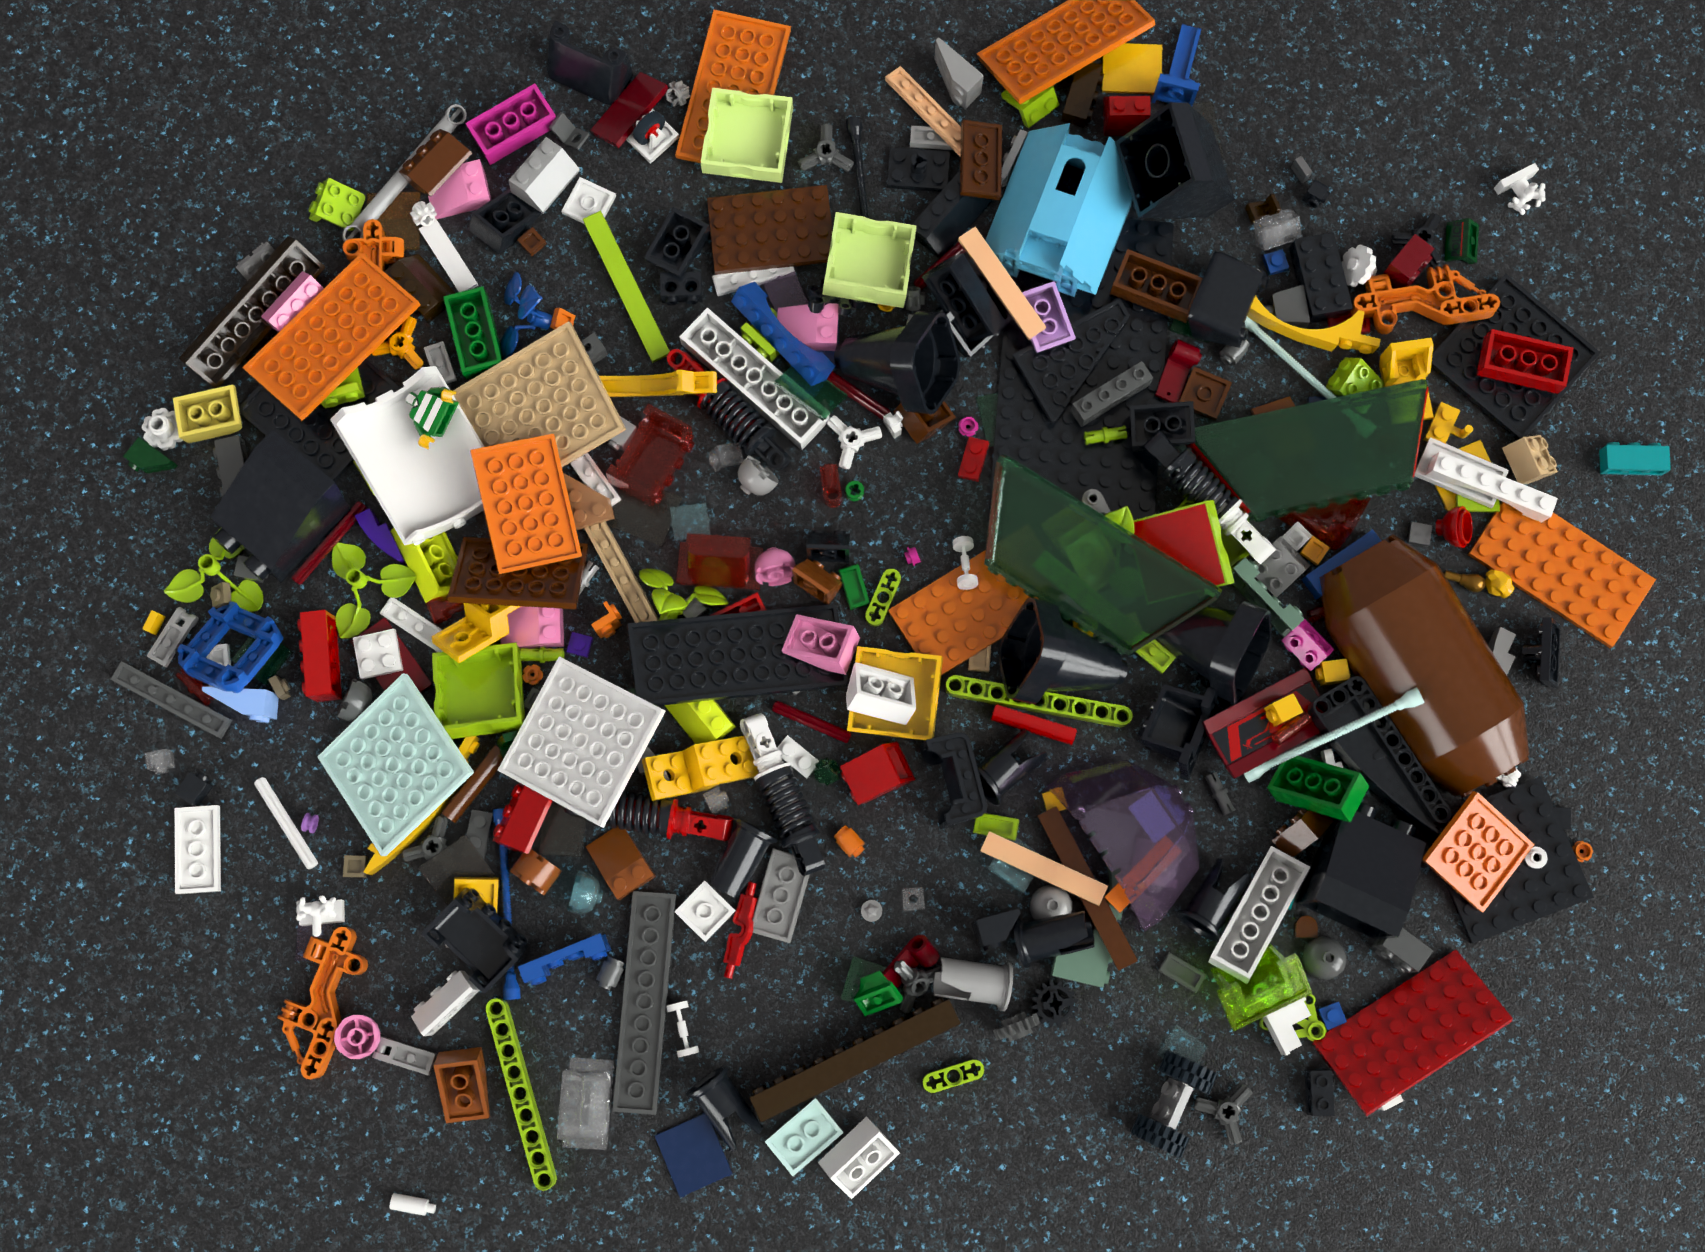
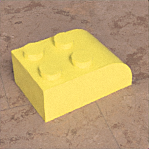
(207, 414)

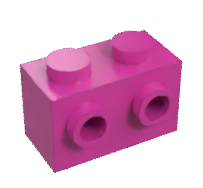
(1307, 645)

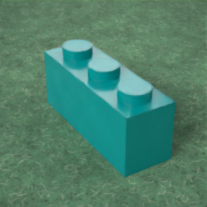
(1634, 459)

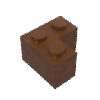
(1303, 831)

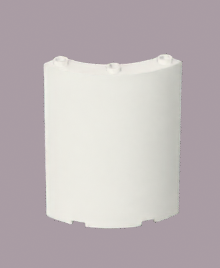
(417, 487)

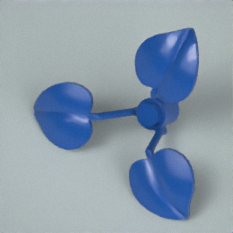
(527, 302)

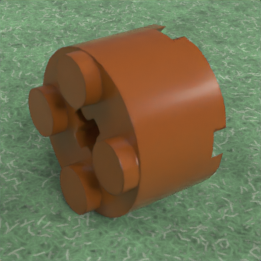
(536, 871)

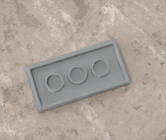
(780, 898)

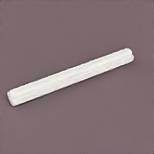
(286, 823)

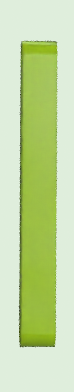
(1048, 706)
(520, 1104)

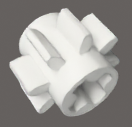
(423, 213)

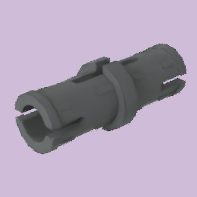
(1219, 793)

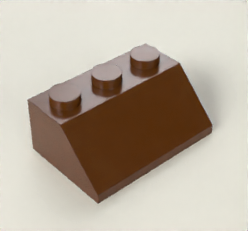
(434, 162)

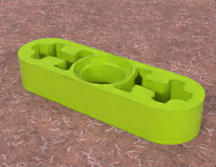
(883, 581)
(967, 1065)

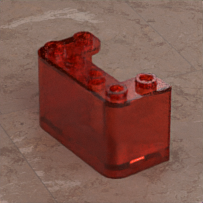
(652, 456)

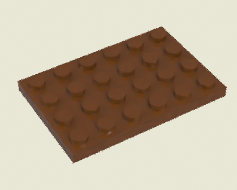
(770, 229)
(542, 586)

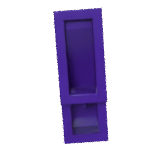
(380, 534)

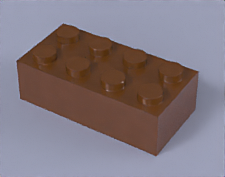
(1156, 285)

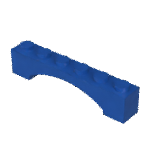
(807, 362)

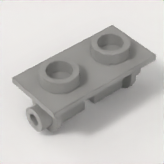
(250, 265)

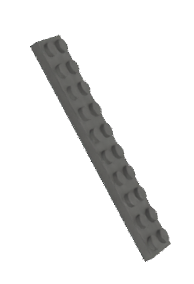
(644, 1003)

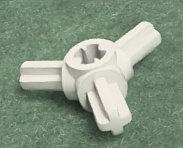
(845, 433)

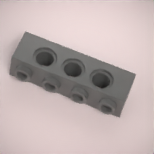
(1111, 394)

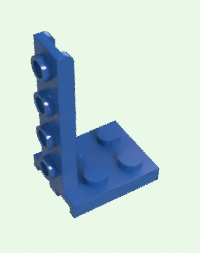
(1177, 85)

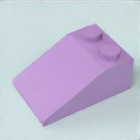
(1050, 309)

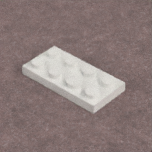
(1434, 446)
(197, 849)

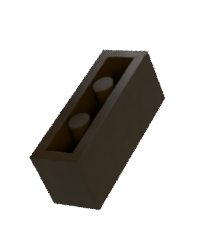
(1082, 94)

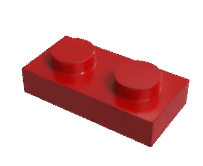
(973, 459)

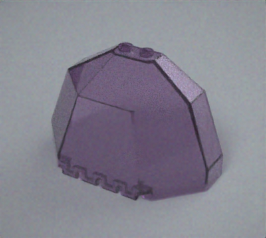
(1140, 826)

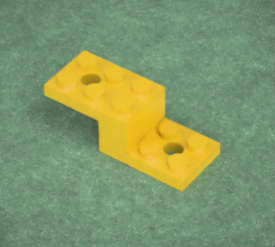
(478, 629)
(699, 768)

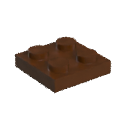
(1206, 392)

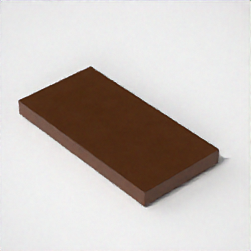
(981, 159)

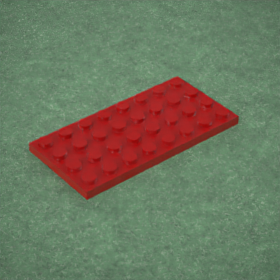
(1412, 1032)

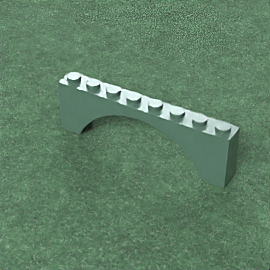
(1090, 964)

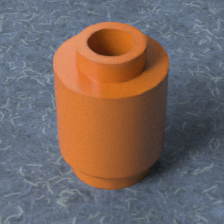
(849, 841)

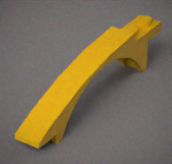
(1345, 335)
(667, 384)
(377, 862)

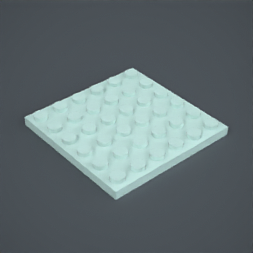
(395, 764)

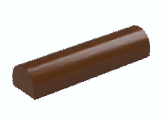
(473, 785)

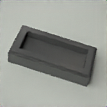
(1182, 972)

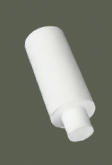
(411, 1204)

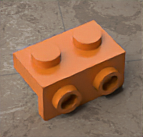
(609, 623)

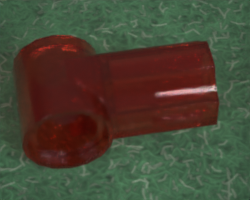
(831, 484)
(441, 609)

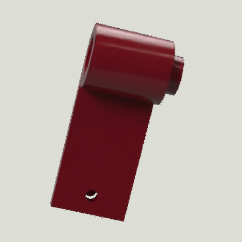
(1176, 369)
(917, 951)

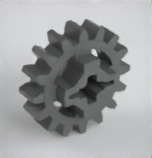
(1016, 1026)

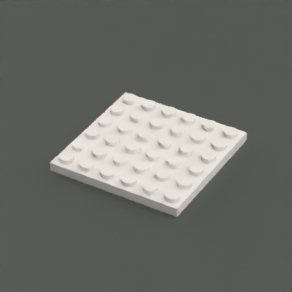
(581, 741)

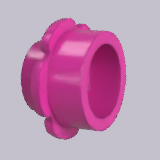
(968, 421)
(912, 556)

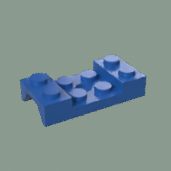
(538, 969)

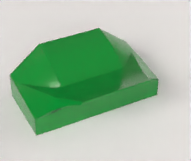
(876, 993)

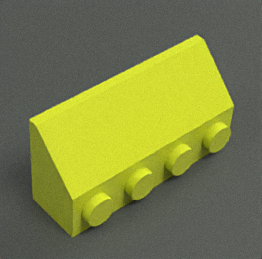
(432, 564)
(702, 720)

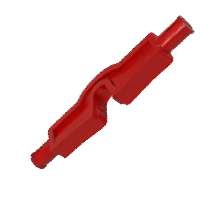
(743, 918)

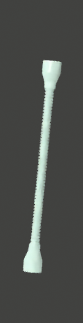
(1252, 326)
(1409, 700)

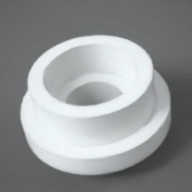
(1531, 862)

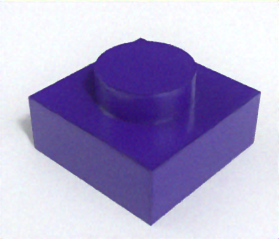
(579, 645)

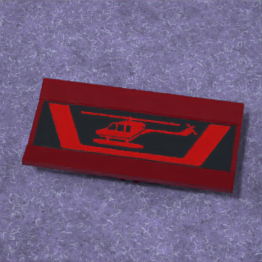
(1244, 732)

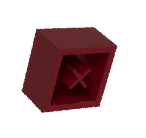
(1409, 262)

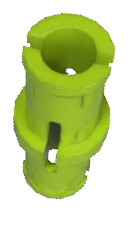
(1105, 435)
(541, 654)

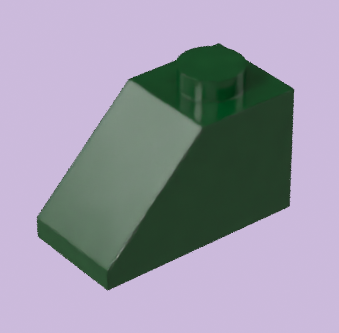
(147, 458)

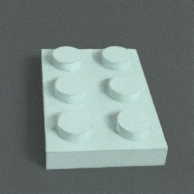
(804, 1137)

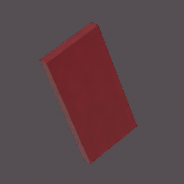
(630, 106)
(409, 663)

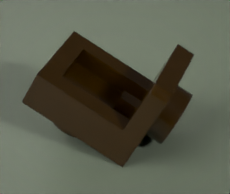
(1262, 208)

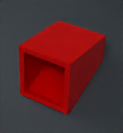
(1124, 113)
(877, 772)

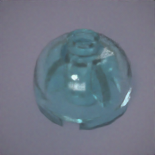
(584, 893)

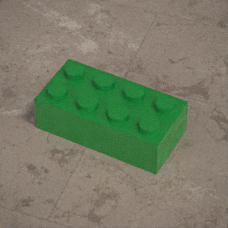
(473, 331)
(1318, 787)

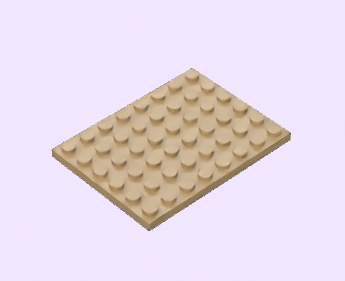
(541, 393)

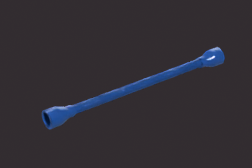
(511, 988)

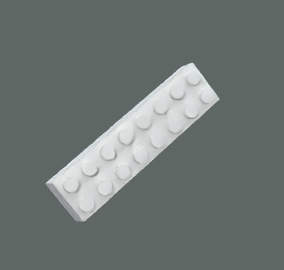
(750, 376)

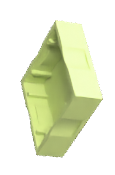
(747, 135)
(869, 260)

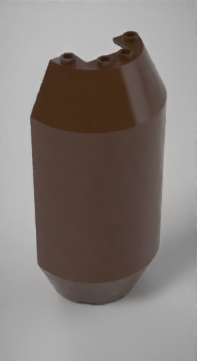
(1409, 631)

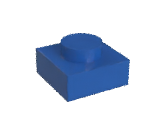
(1275, 262)
(1332, 1015)

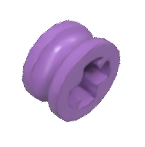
(310, 823)

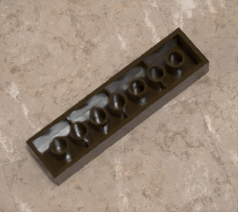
(240, 322)

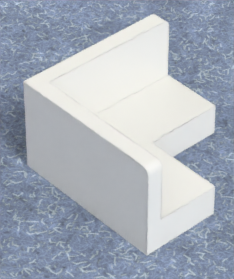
(1280, 1025)

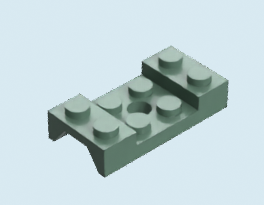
(1255, 592)

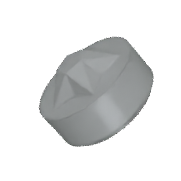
(871, 910)

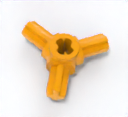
(407, 350)

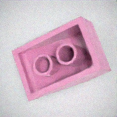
(462, 191)
(813, 329)
(535, 627)
(822, 643)

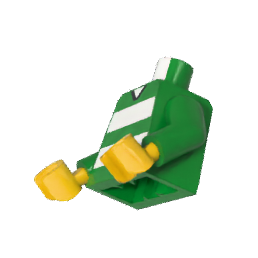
(431, 412)

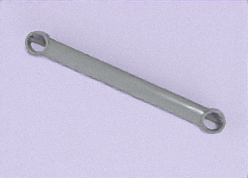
(397, 181)

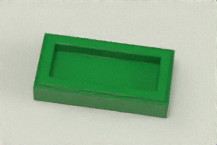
(854, 587)

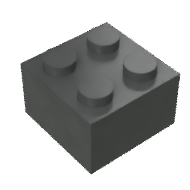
(1405, 951)

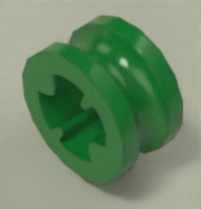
(860, 489)

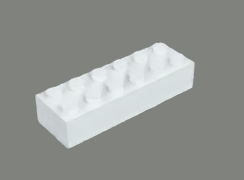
(1259, 914)

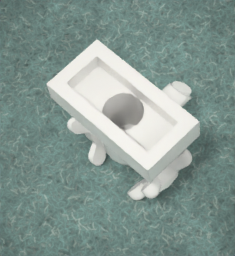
(1522, 188)
(320, 913)

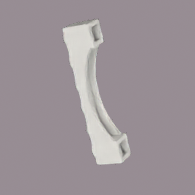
(1527, 500)

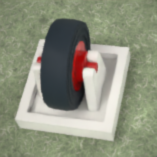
(652, 136)

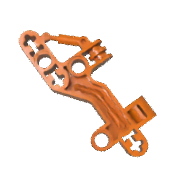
(379, 250)
(1384, 302)
(323, 1003)

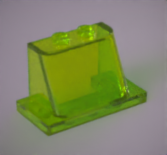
(1271, 987)

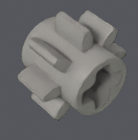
(677, 93)

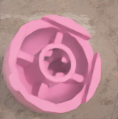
(774, 567)
(357, 1036)

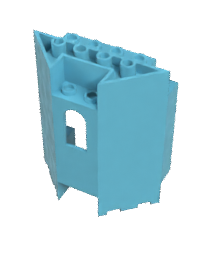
(1058, 232)

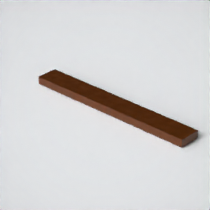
(1100, 915)

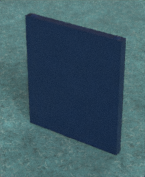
(693, 1155)

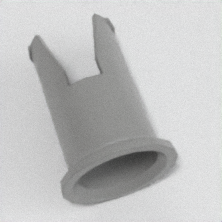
(974, 982)

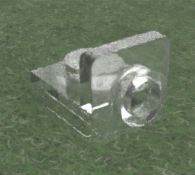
(725, 456)

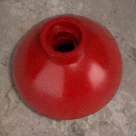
(1456, 527)

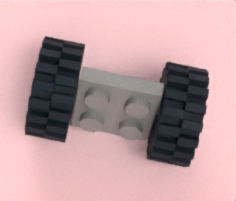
(1172, 1103)

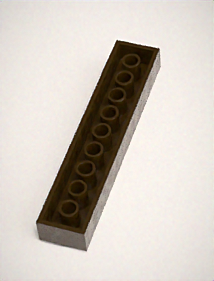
(855, 1059)

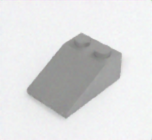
(959, 76)

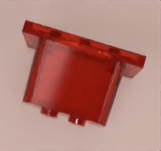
(718, 562)

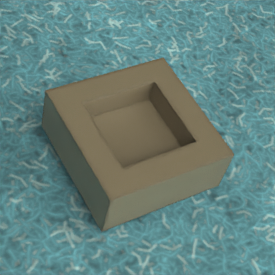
(220, 595)
(280, 687)
(354, 866)

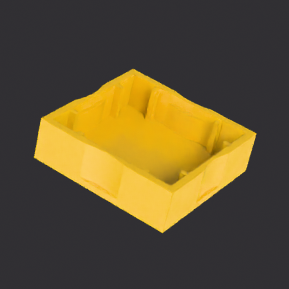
(926, 673)

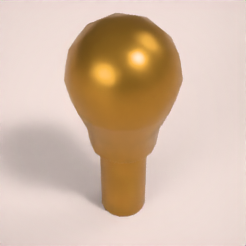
(1472, 582)

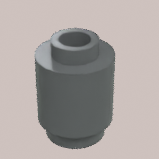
(1231, 355)
(610, 973)

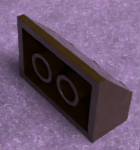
(422, 283)

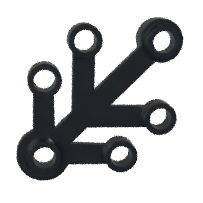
(816, 303)

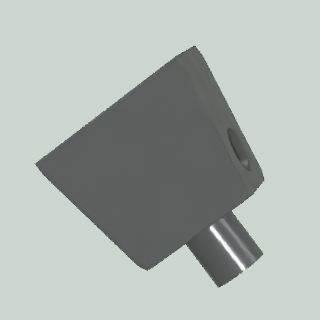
(1290, 306)

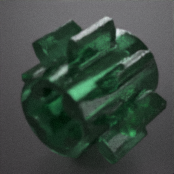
(827, 771)

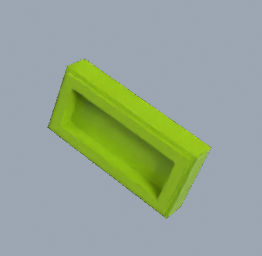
(999, 825)

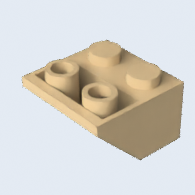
(1530, 459)

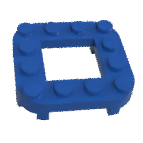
(230, 678)

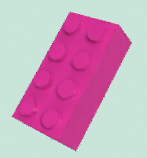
(511, 124)

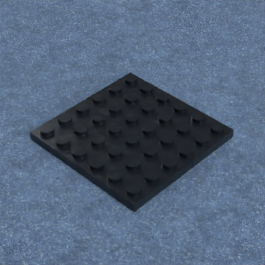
(1509, 404)
(316, 434)
(1529, 891)

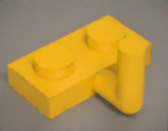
(1443, 424)

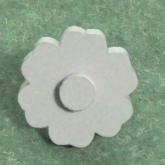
(1358, 265)
(161, 429)

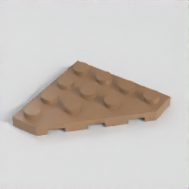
(587, 504)

